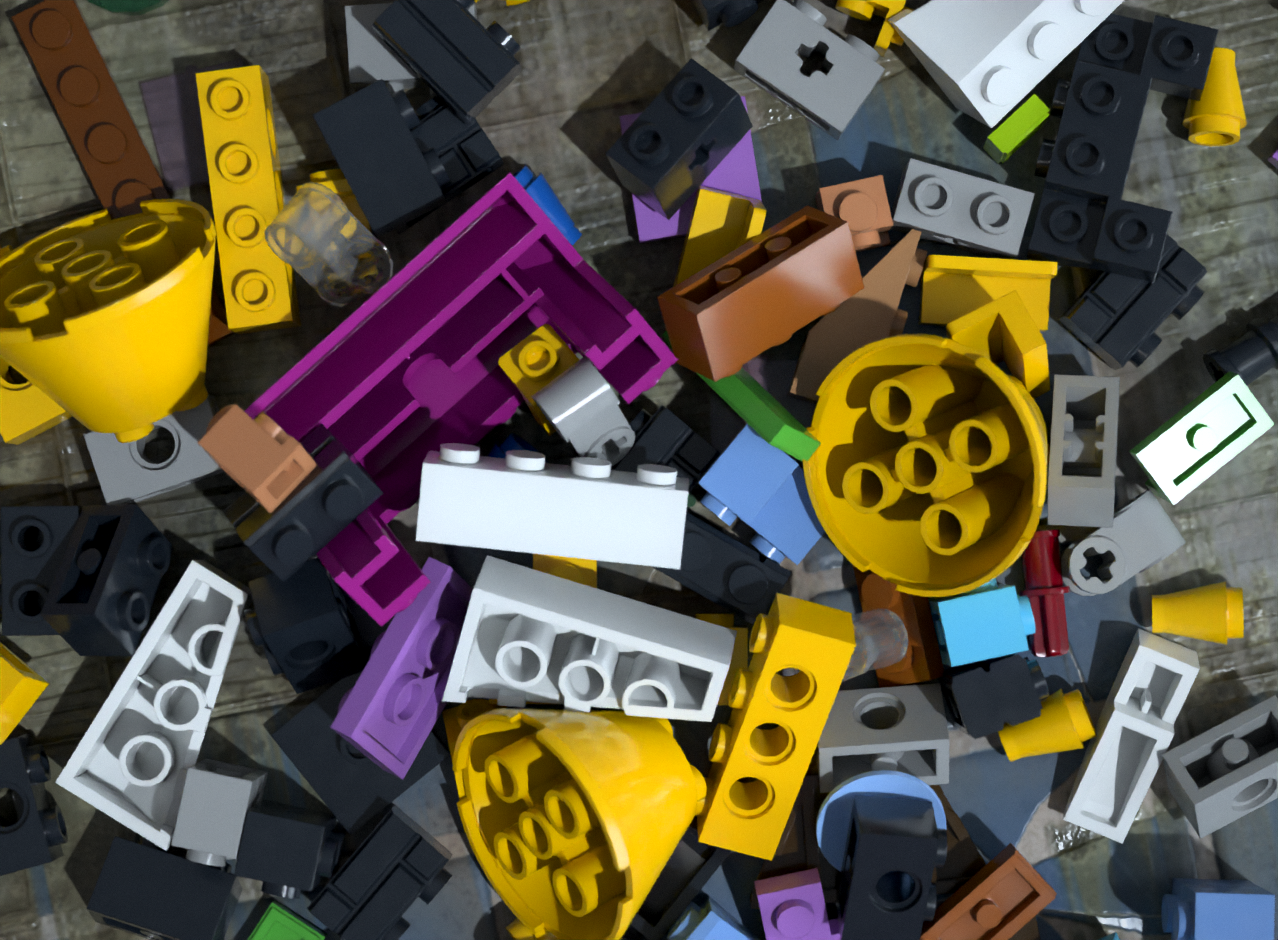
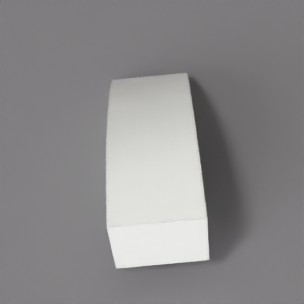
(1131, 735)

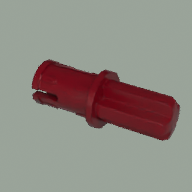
(1046, 594)

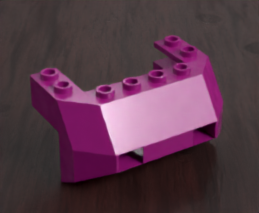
(426, 372)

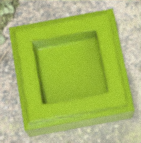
(1017, 129)

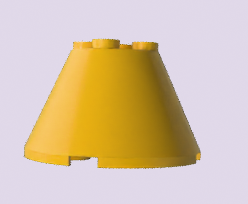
(114, 314)
(927, 464)
(574, 812)

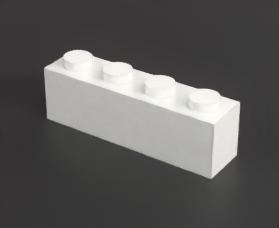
(996, 50)
(552, 507)
(584, 648)
(160, 708)

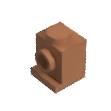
(863, 206)
(256, 455)

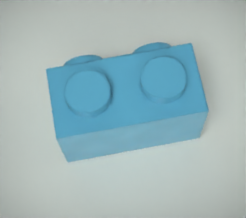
(982, 623)

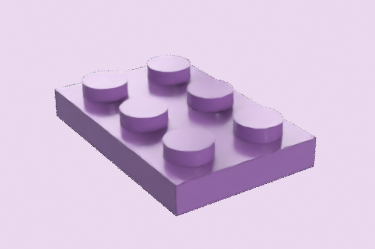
(407, 674)

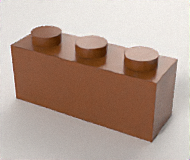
(761, 293)

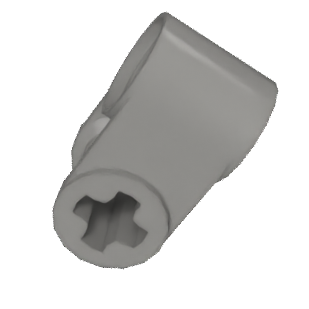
(586, 413)
(1137, 541)

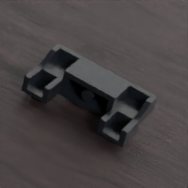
(1101, 114)

